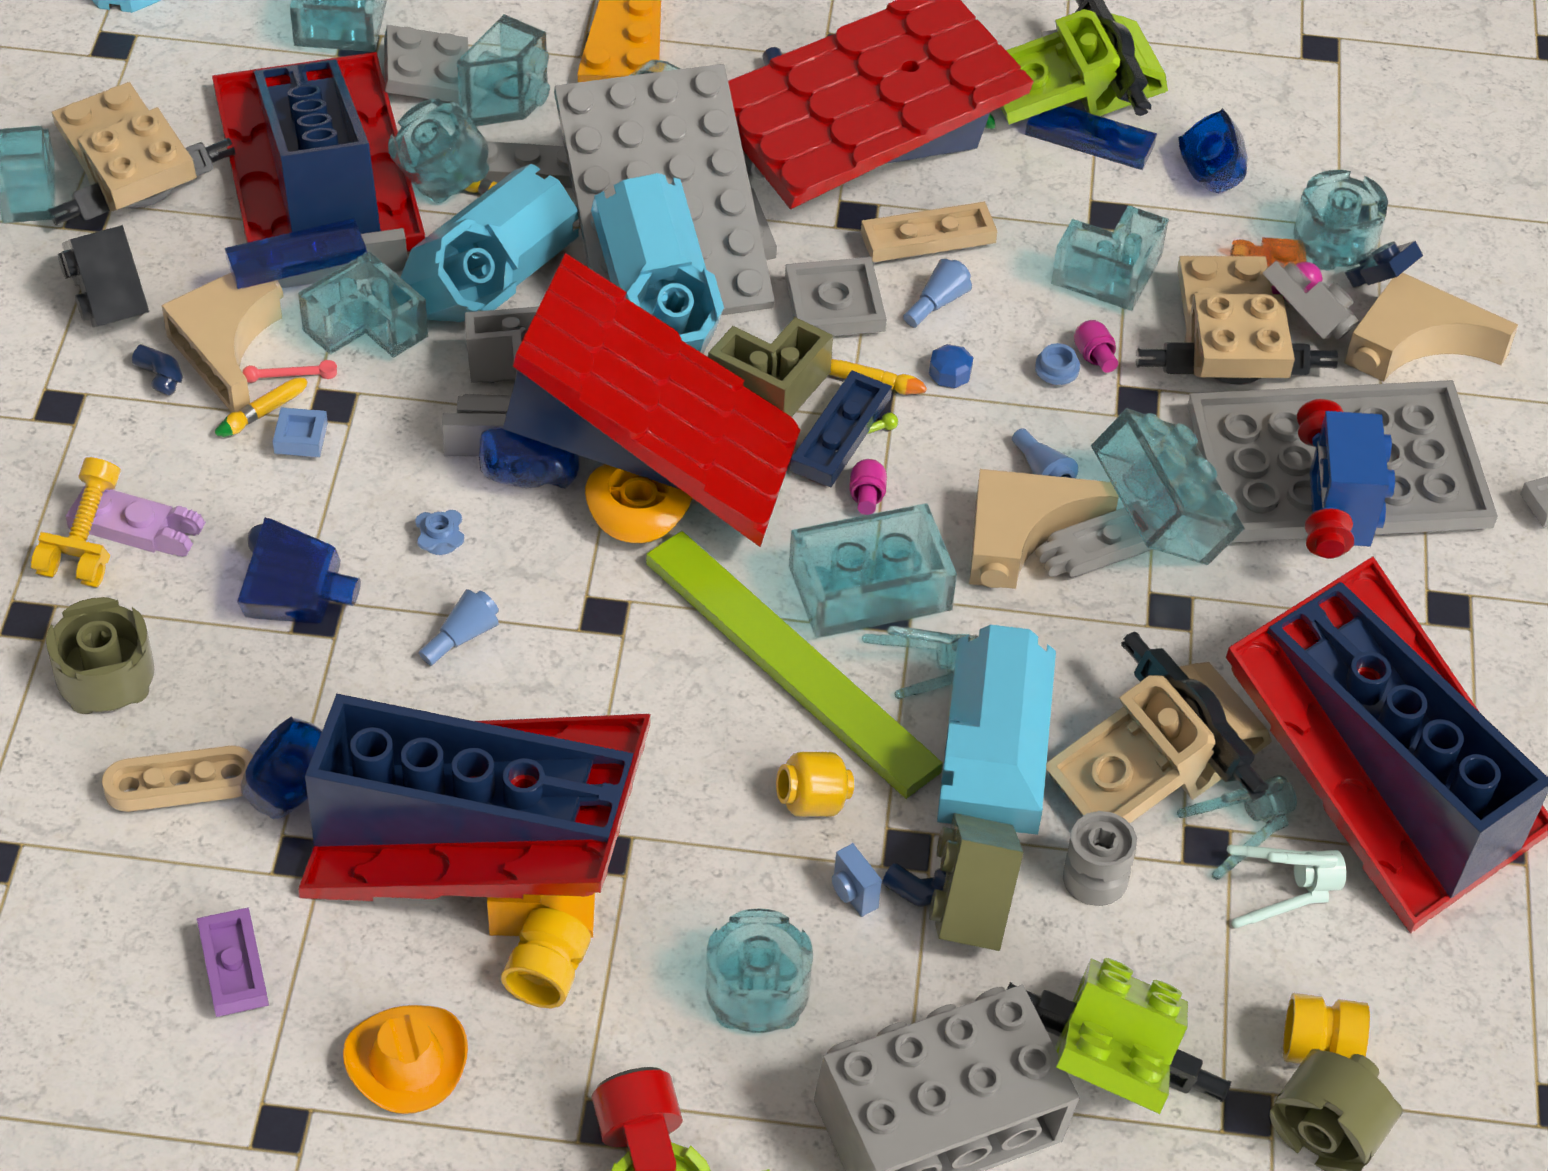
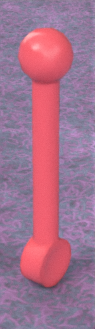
(327, 369)

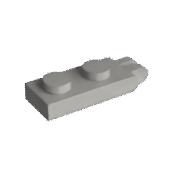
(1091, 544)

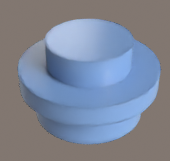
(1057, 364)

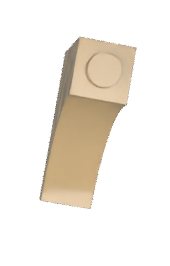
(1423, 321)
(217, 326)
(1021, 512)

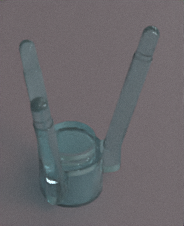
(917, 638)
(1270, 808)

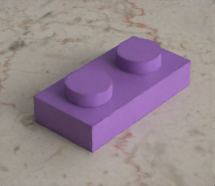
(232, 962)

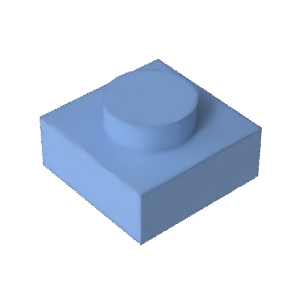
(300, 432)
(856, 880)

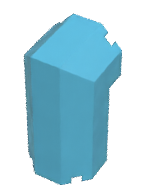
(492, 245)
(657, 255)
(998, 729)

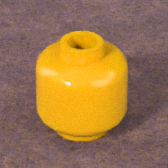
(814, 784)

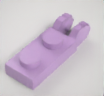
(142, 523)

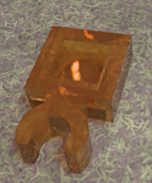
(1273, 248)

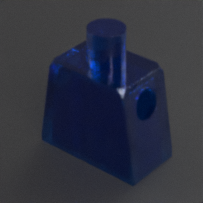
(293, 577)

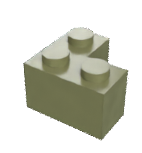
(779, 371)
(980, 881)

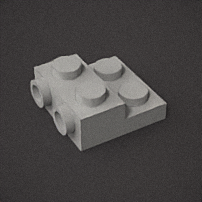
(1322, 307)

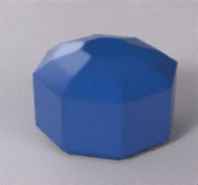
(951, 366)

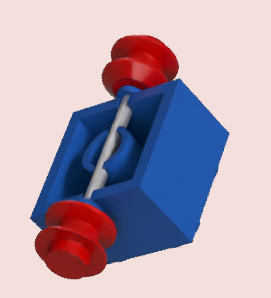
(1345, 476)

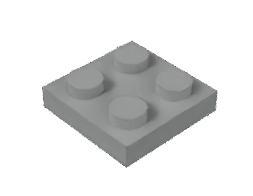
(422, 63)
(837, 295)

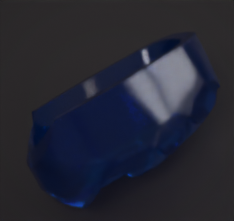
(1215, 152)
(524, 461)
(277, 771)

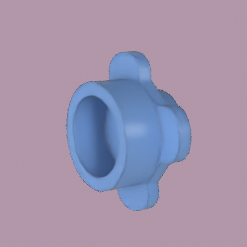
(439, 531)

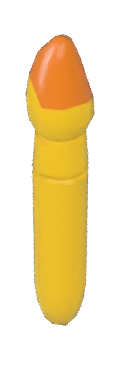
(902, 383)

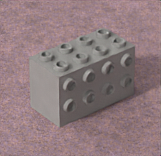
(948, 1090)

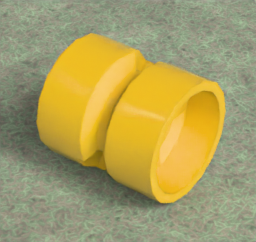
(546, 958)
(1328, 1028)

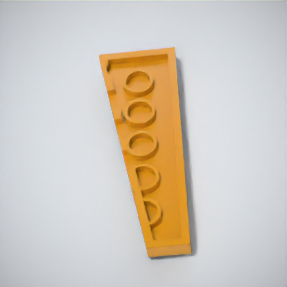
(621, 39)

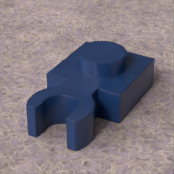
(1384, 263)

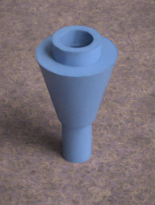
(945, 285)
(1044, 459)
(468, 619)

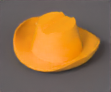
(632, 505)
(407, 1057)

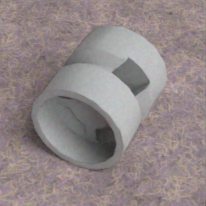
(1099, 858)

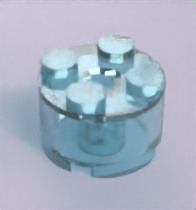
(439, 149)
(1340, 218)
(758, 971)

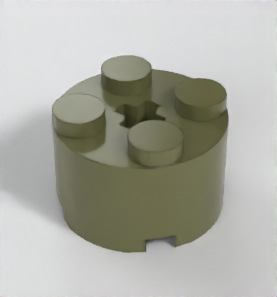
(100, 655)
(1335, 1110)

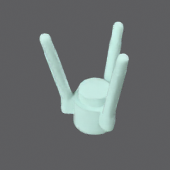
(1312, 869)

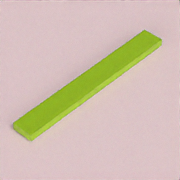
(795, 665)

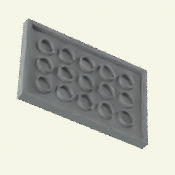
(679, 128)
(1267, 467)

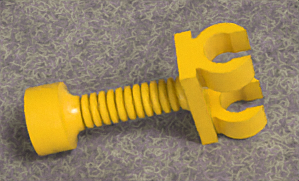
(98, 477)

